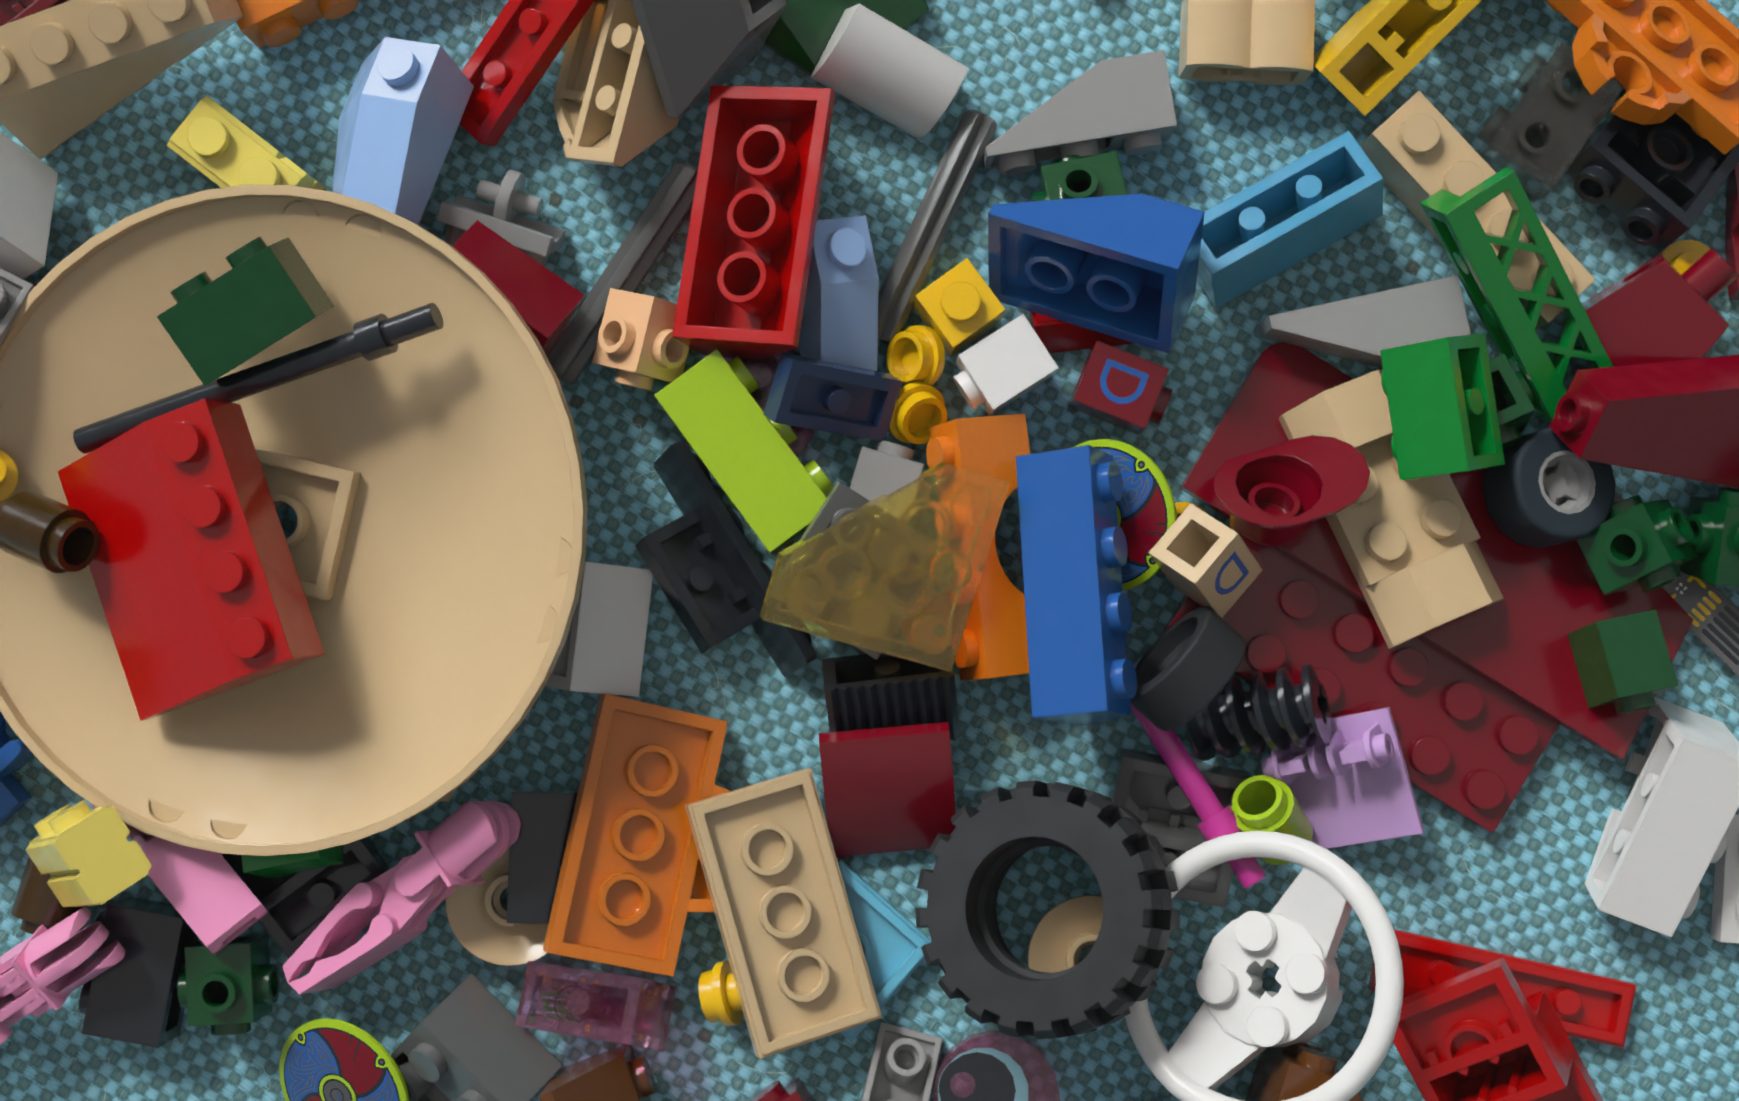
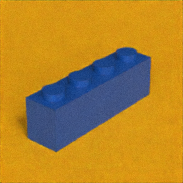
(1075, 586)

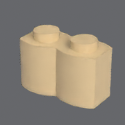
(1247, 41)

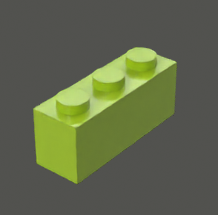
(746, 449)

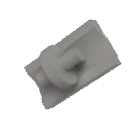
(527, 234)

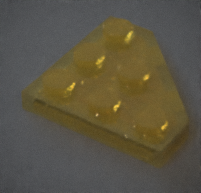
(895, 569)

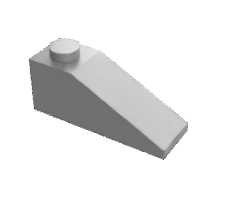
(1374, 322)

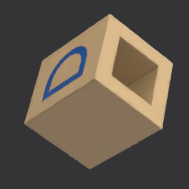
(1206, 560)

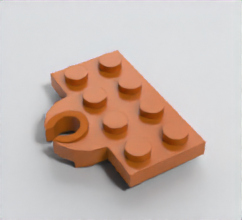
(1665, 57)
(630, 844)

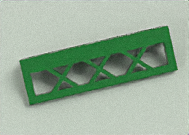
(1498, 301)

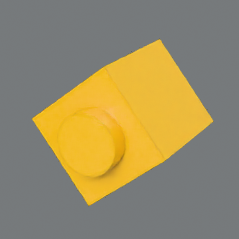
(959, 307)

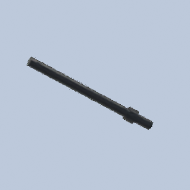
(369, 339)

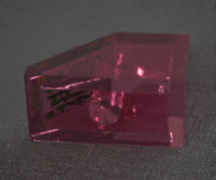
(596, 1005)

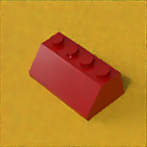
(753, 220)

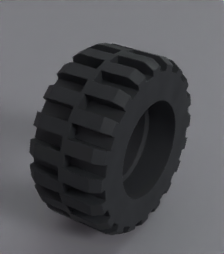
(966, 928)

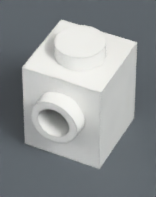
(1003, 366)

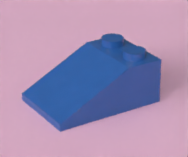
(1099, 263)

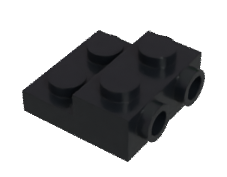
(1651, 176)

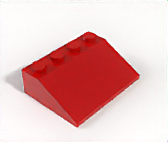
(191, 557)

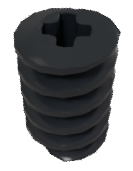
(1262, 716)

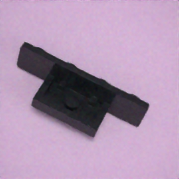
(711, 568)

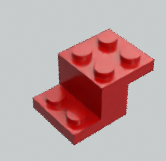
(1489, 1042)

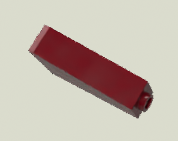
(1657, 418)

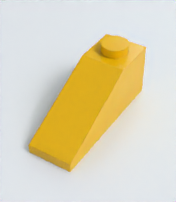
(1384, 45)

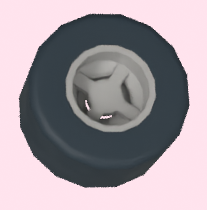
(1547, 492)

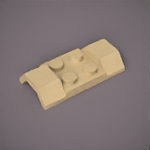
(1403, 537)

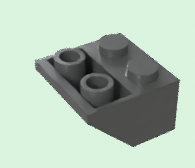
(473, 1052)

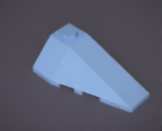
(399, 126)

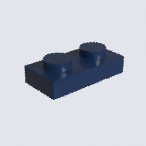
(832, 397)

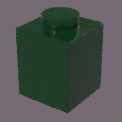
(1623, 661)

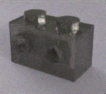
(1544, 122)

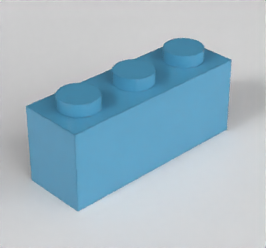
(1287, 218)

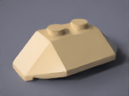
(608, 89)

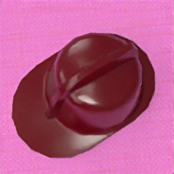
(1289, 486)

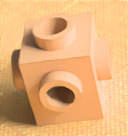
(639, 340)

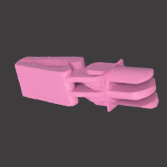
(201, 889)
(403, 896)
(51, 966)

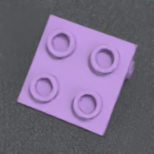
(1355, 785)

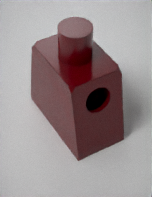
(1660, 312)

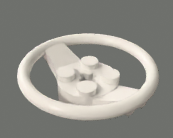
(1303, 942)

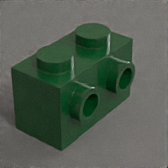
(244, 309)

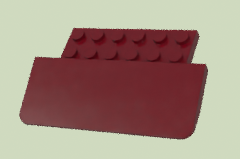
(1464, 697)

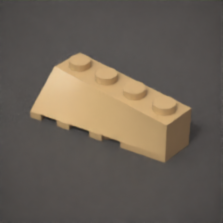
(90, 55)

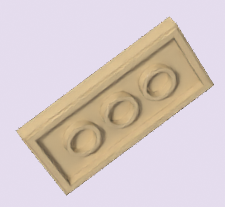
(783, 912)

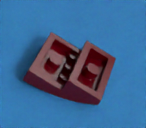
(887, 788)

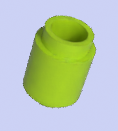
(1269, 806)

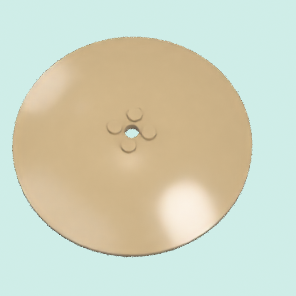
(426, 537)

